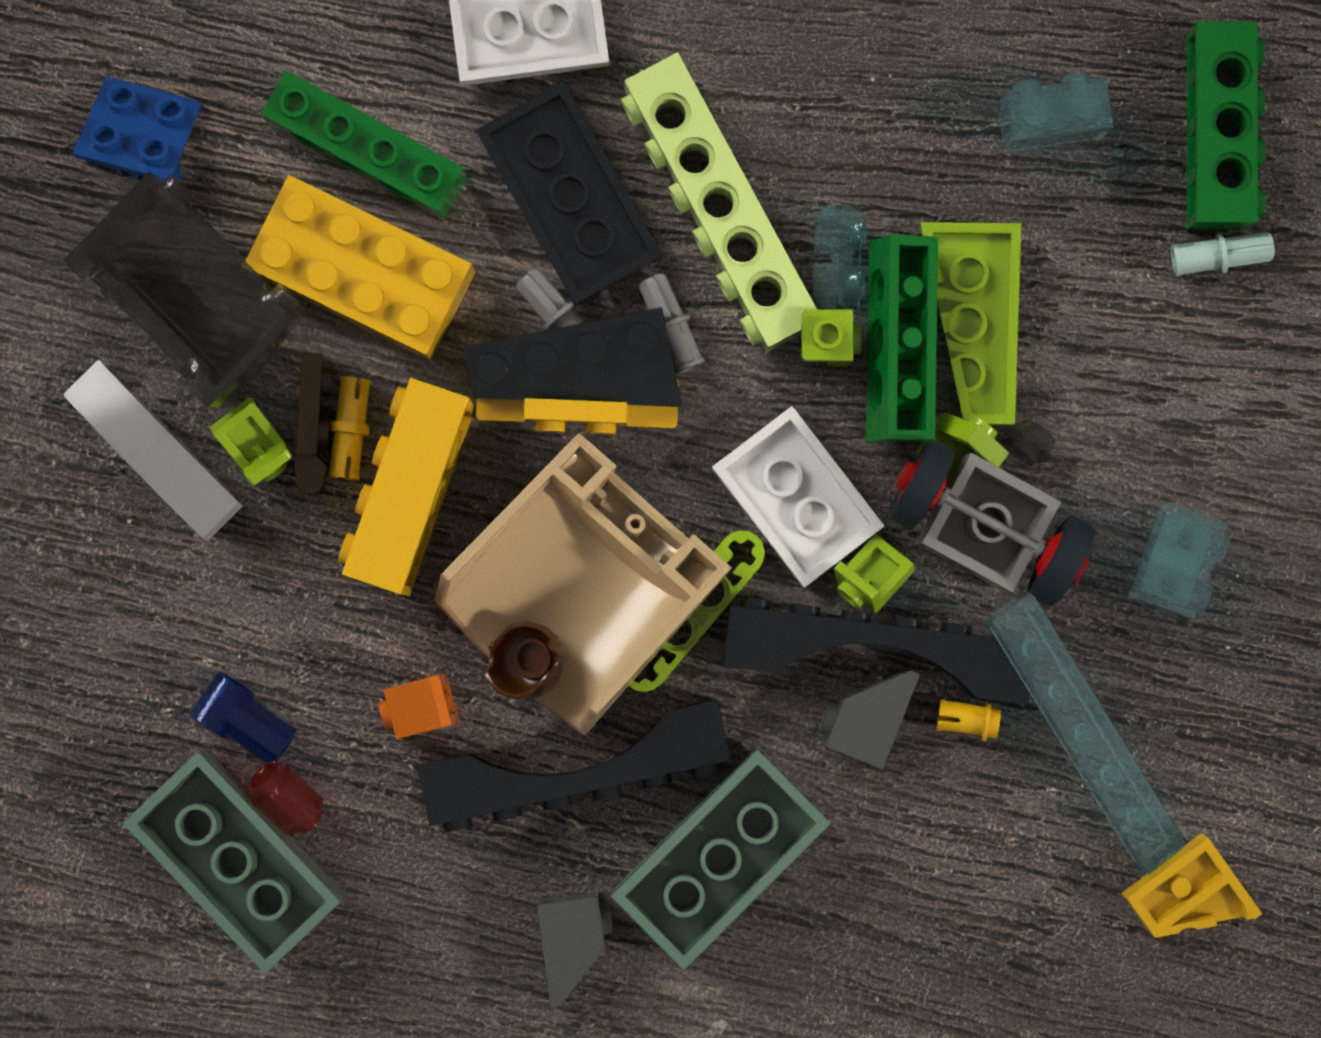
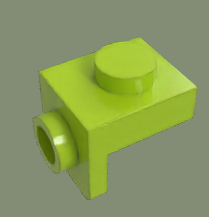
(829, 337)
(968, 437)
(252, 442)
(872, 575)

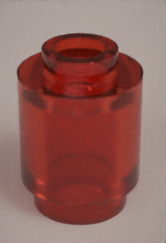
(285, 798)

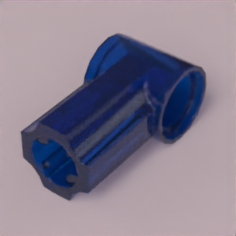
(234, 713)

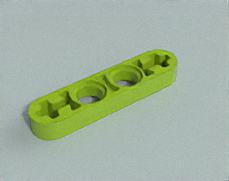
(704, 616)

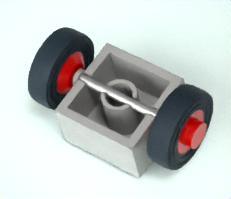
(990, 523)

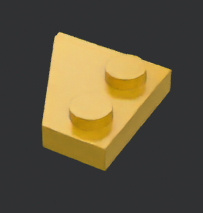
(1189, 892)

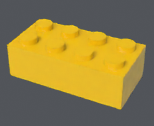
(360, 267)
(408, 486)

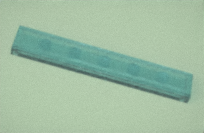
(1085, 732)

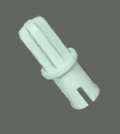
(1222, 253)

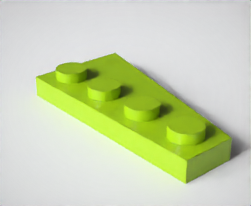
(980, 313)

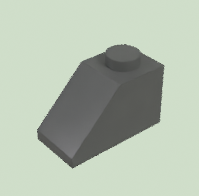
(869, 719)
(571, 939)

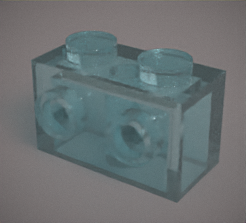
(1055, 113)
(1179, 562)

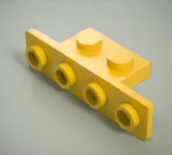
(598, 416)

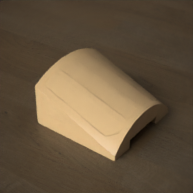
(588, 566)

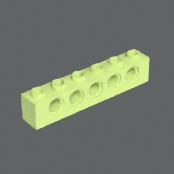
(672, 86)

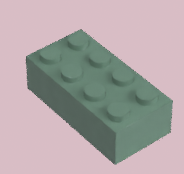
(719, 858)
(234, 860)

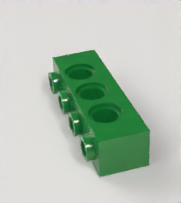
(364, 145)
(1207, 200)
(902, 339)

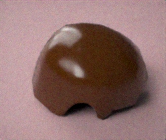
(524, 661)

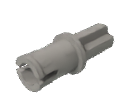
(657, 293)
(547, 300)

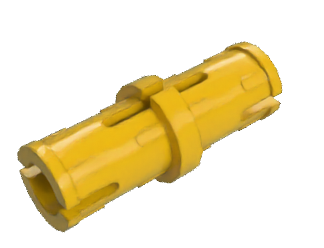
(349, 428)

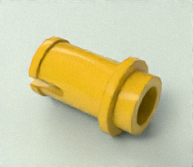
(969, 719)

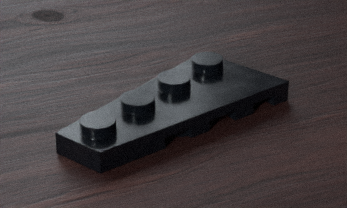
(586, 361)

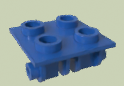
(137, 130)

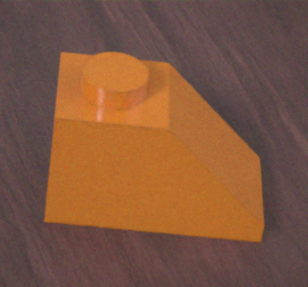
(418, 706)

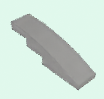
(152, 450)

